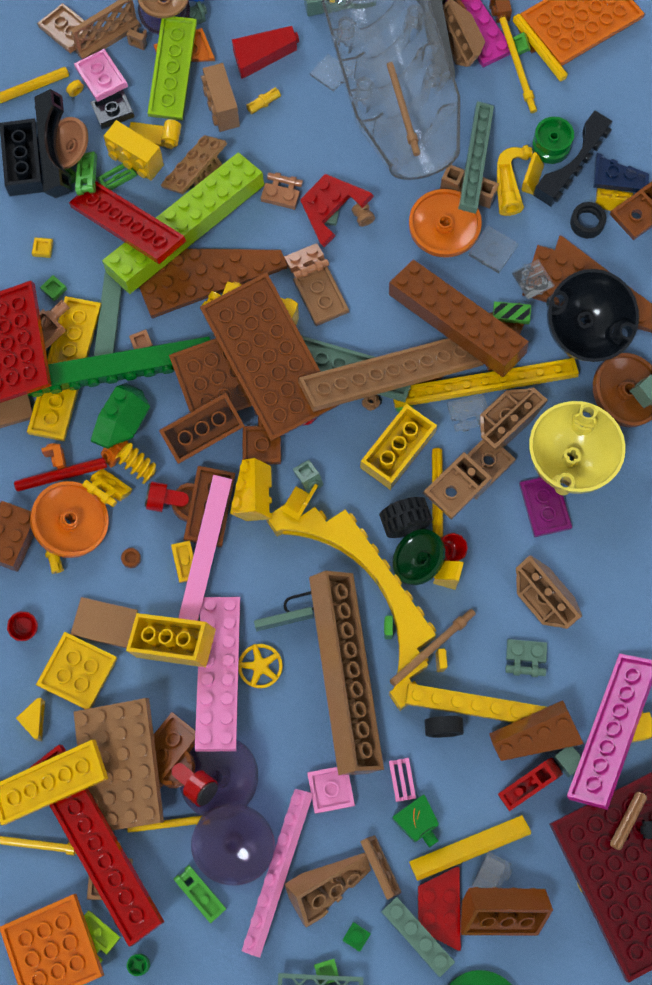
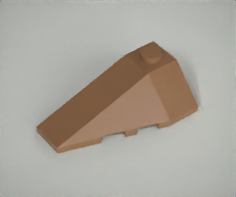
(319, 888)

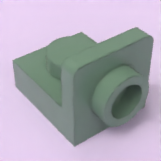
(198, 12)
(308, 476)

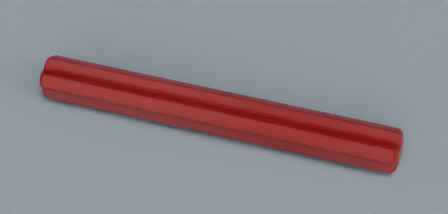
(60, 474)

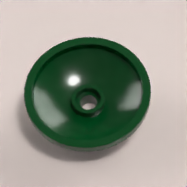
(412, 553)

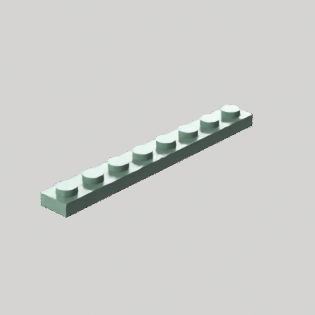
(476, 157)

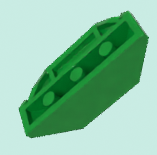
(120, 416)

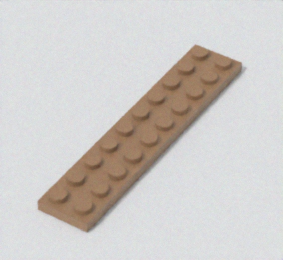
(385, 373)

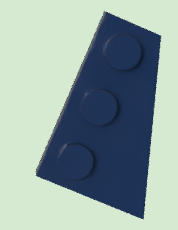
(614, 176)

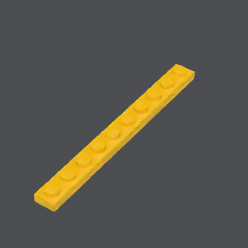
(490, 382)

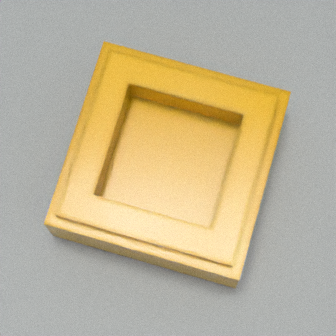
(42, 247)
(441, 660)

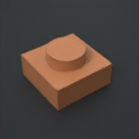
(140, 340)

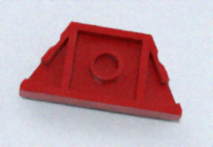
(441, 907)

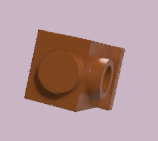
(500, 9)

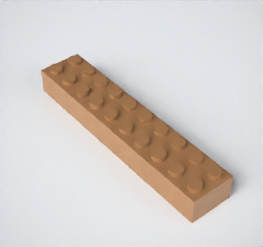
(346, 673)

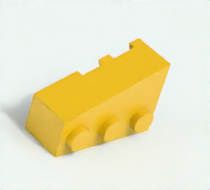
(252, 491)

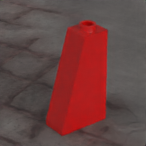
(263, 49)

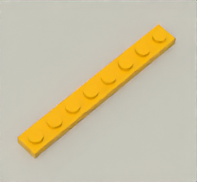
(468, 703)

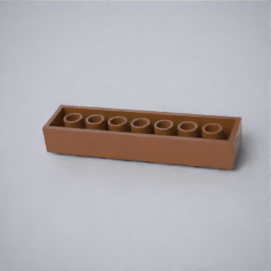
(458, 318)

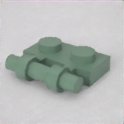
(526, 652)

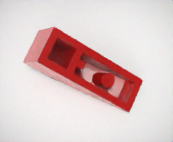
(530, 784)

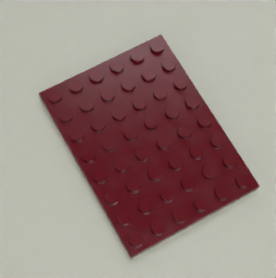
(614, 880)

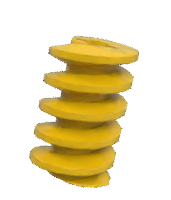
(136, 462)

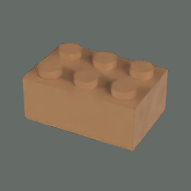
(220, 97)

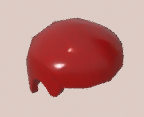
(455, 547)
(22, 626)

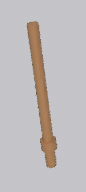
(411, 136)
(458, 624)

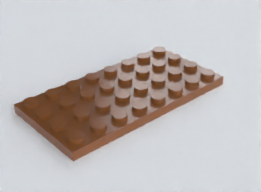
(264, 353)

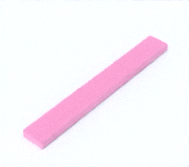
(205, 548)

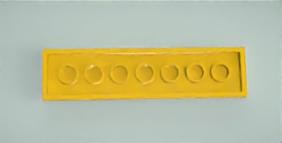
(54, 411)

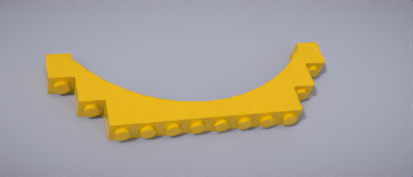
(346, 537)

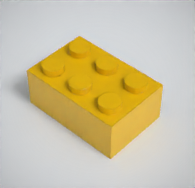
(133, 150)

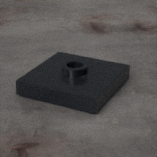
(112, 109)

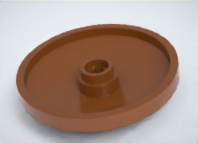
(613, 385)

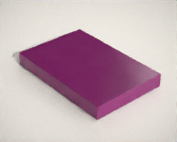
(544, 507)

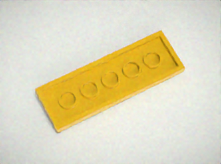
(51, 781)

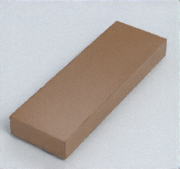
(380, 867)

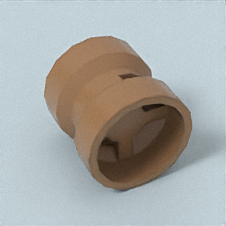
(363, 215)

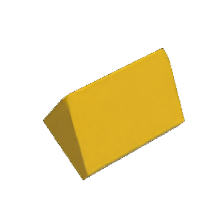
(533, 174)
(610, 199)

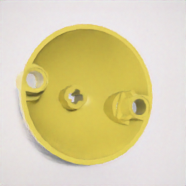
(595, 447)

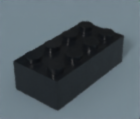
(21, 157)

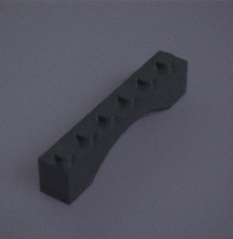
(48, 115)
(552, 184)

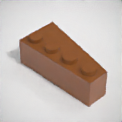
(537, 733)

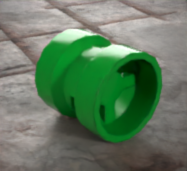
(135, 962)

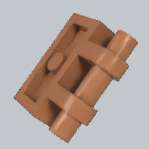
(281, 195)
(306, 261)

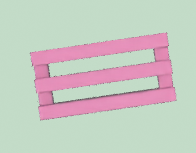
(399, 762)

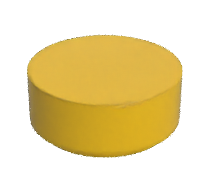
(74, 88)

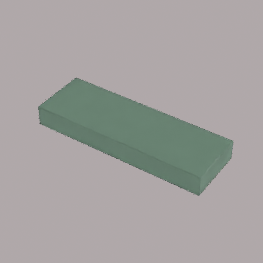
(283, 619)

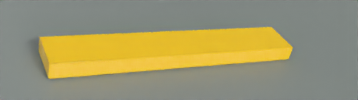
(469, 848)

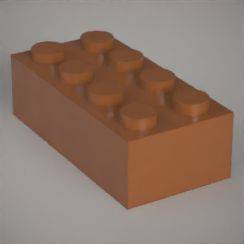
(201, 428)

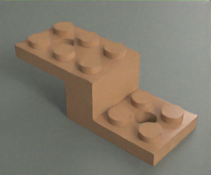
(469, 478)

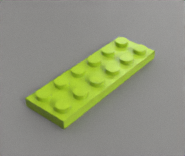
(172, 68)

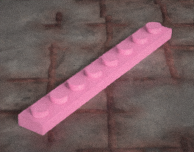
(277, 873)

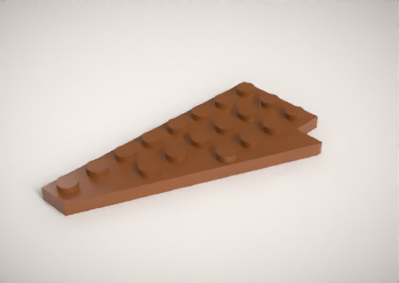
(569, 259)
(199, 271)

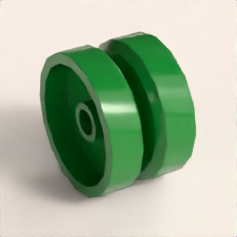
(553, 139)

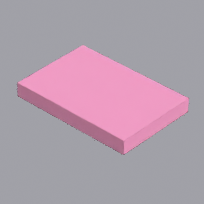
(101, 75)

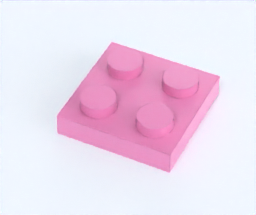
(330, 790)

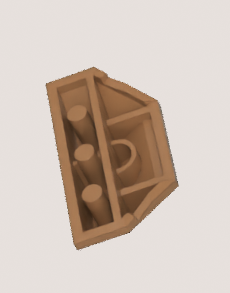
(463, 34)
(510, 415)
(546, 594)

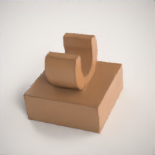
(137, 39)

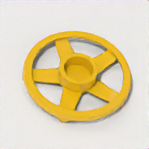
(260, 665)

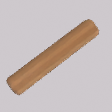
(628, 820)

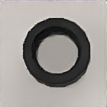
(588, 207)
(444, 726)

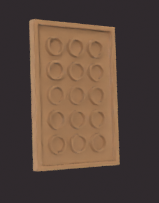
(129, 756)

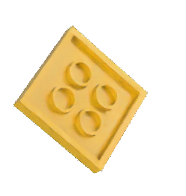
(76, 671)

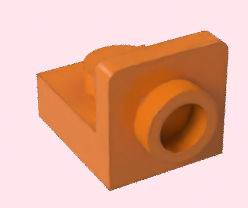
(56, 453)

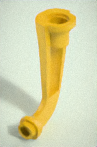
(508, 194)

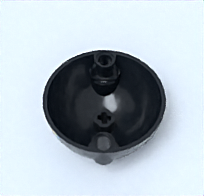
(604, 305)

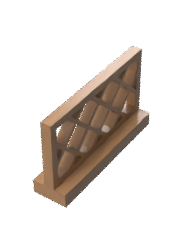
(105, 36)

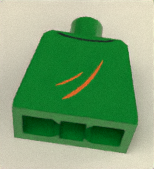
(418, 821)

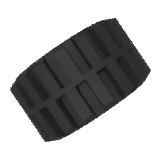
(405, 517)

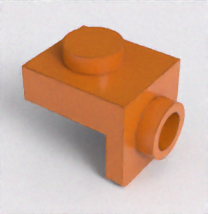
(110, 454)

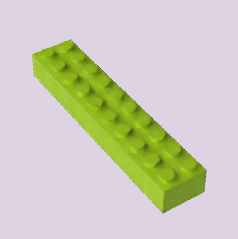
(191, 217)

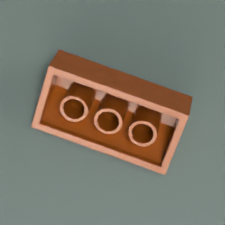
(504, 911)

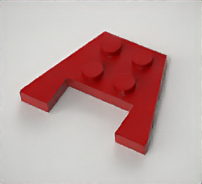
(326, 199)

